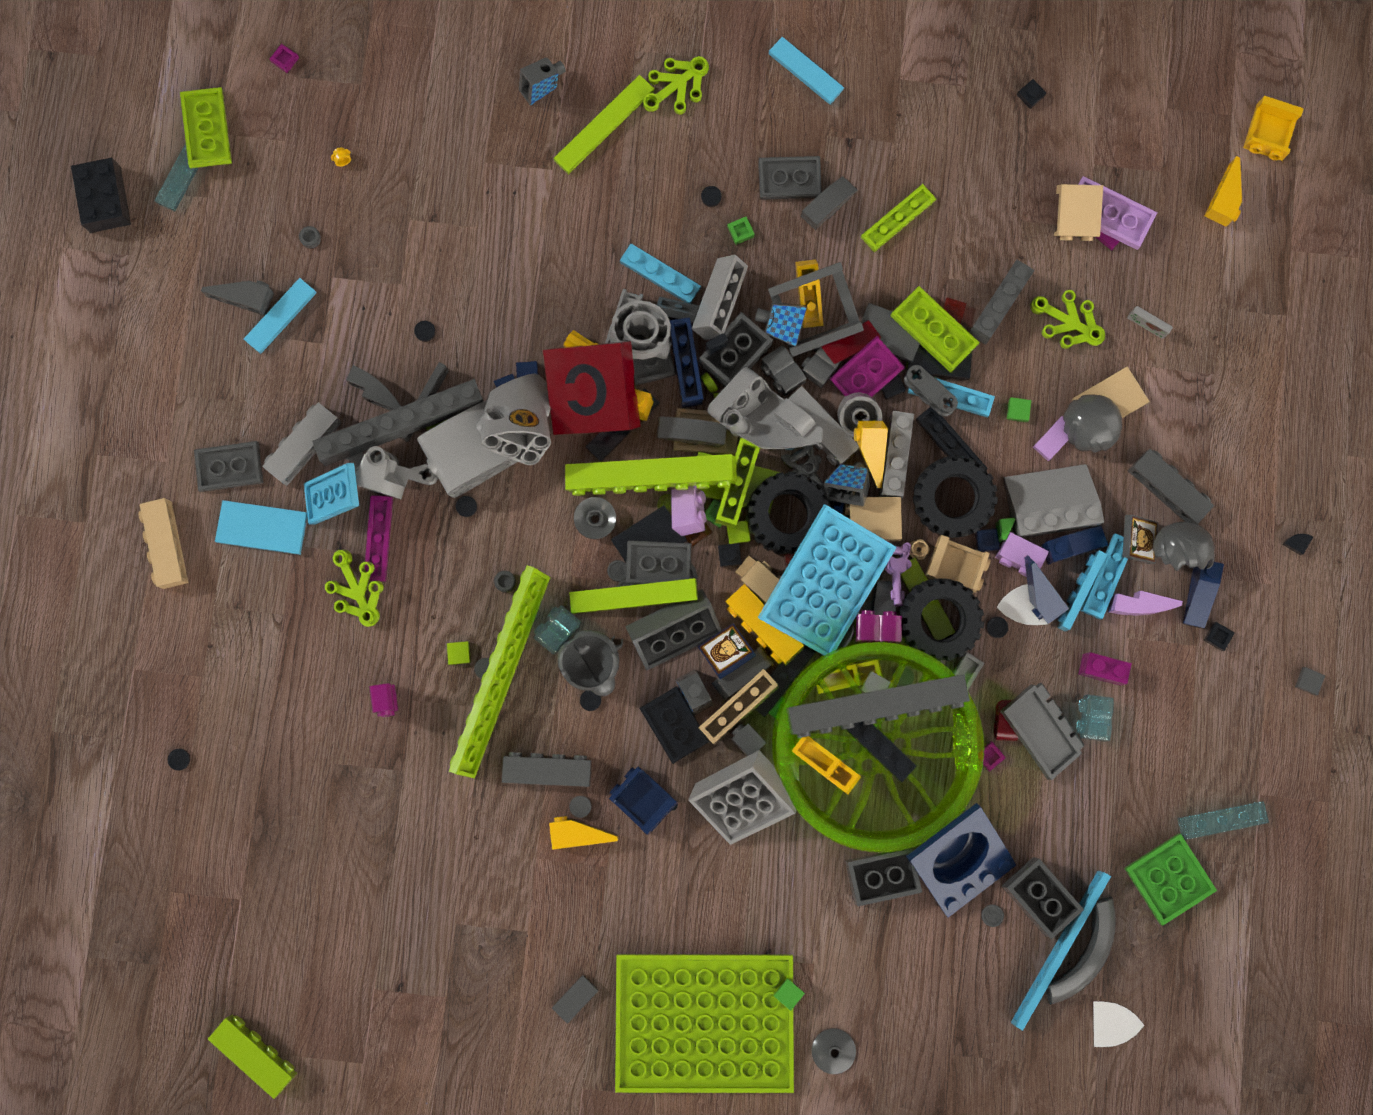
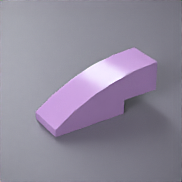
(1141, 604)

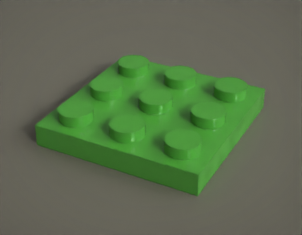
(1170, 879)

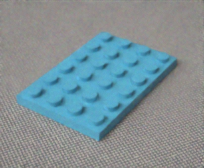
(827, 581)

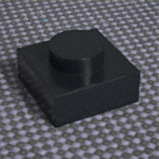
(1031, 93)
(729, 555)

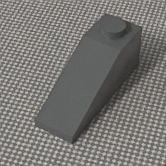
(245, 295)

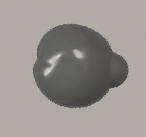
(590, 662)

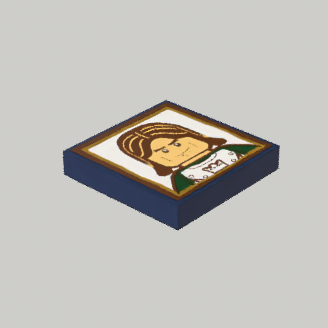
(726, 651)

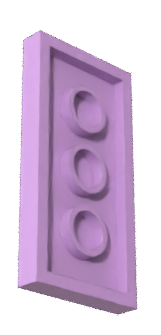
(1123, 217)

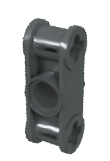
(930, 390)

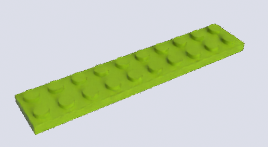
(499, 673)

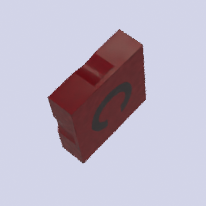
(591, 388)

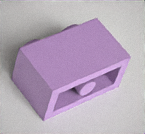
(688, 510)
(1015, 549)

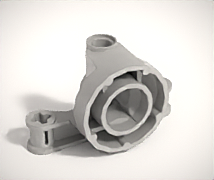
(643, 319)
(385, 475)

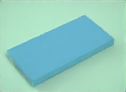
(331, 494)
(261, 527)

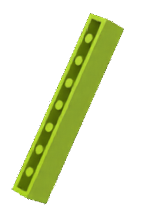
(651, 473)

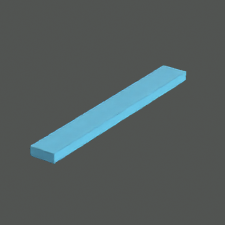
(1059, 951)

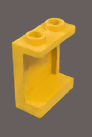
(1272, 128)

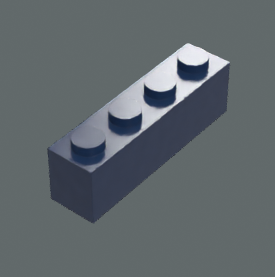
(686, 362)

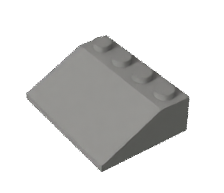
(1053, 501)
(743, 798)

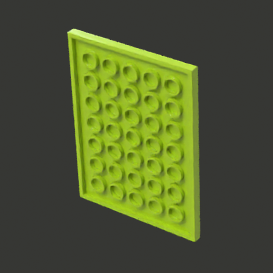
(703, 1024)

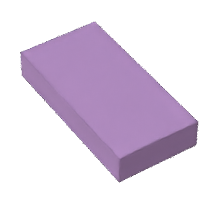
(1052, 440)

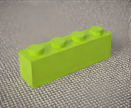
(734, 496)
(252, 1055)

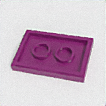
(868, 370)

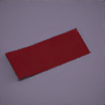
(851, 344)

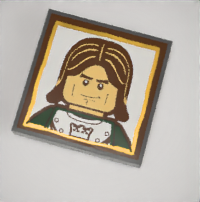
(1139, 539)

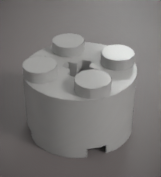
(852, 405)

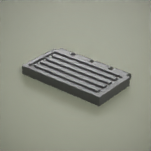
(1042, 731)

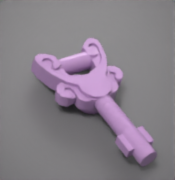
(895, 568)

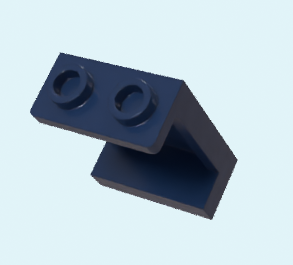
(642, 800)

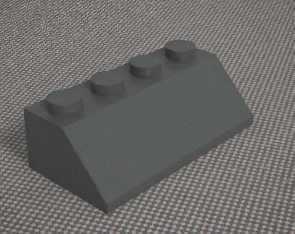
(673, 630)

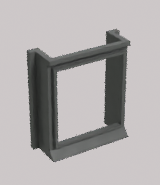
(854, 325)

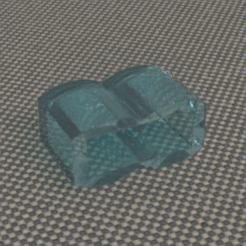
(557, 629)
(1095, 718)

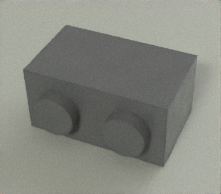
(747, 739)

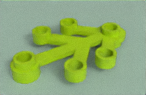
(677, 82)
(1070, 321)
(356, 590)

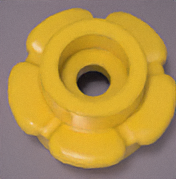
(341, 156)

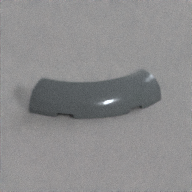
(1092, 958)

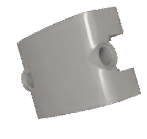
(457, 453)

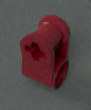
(1002, 729)

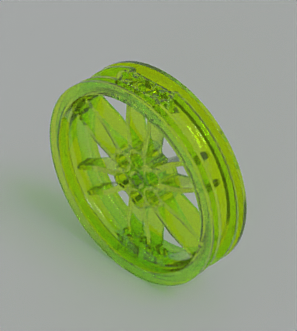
(967, 744)

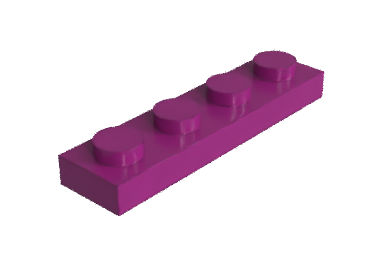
(379, 536)

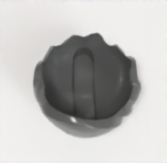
(1093, 423)
(1185, 545)

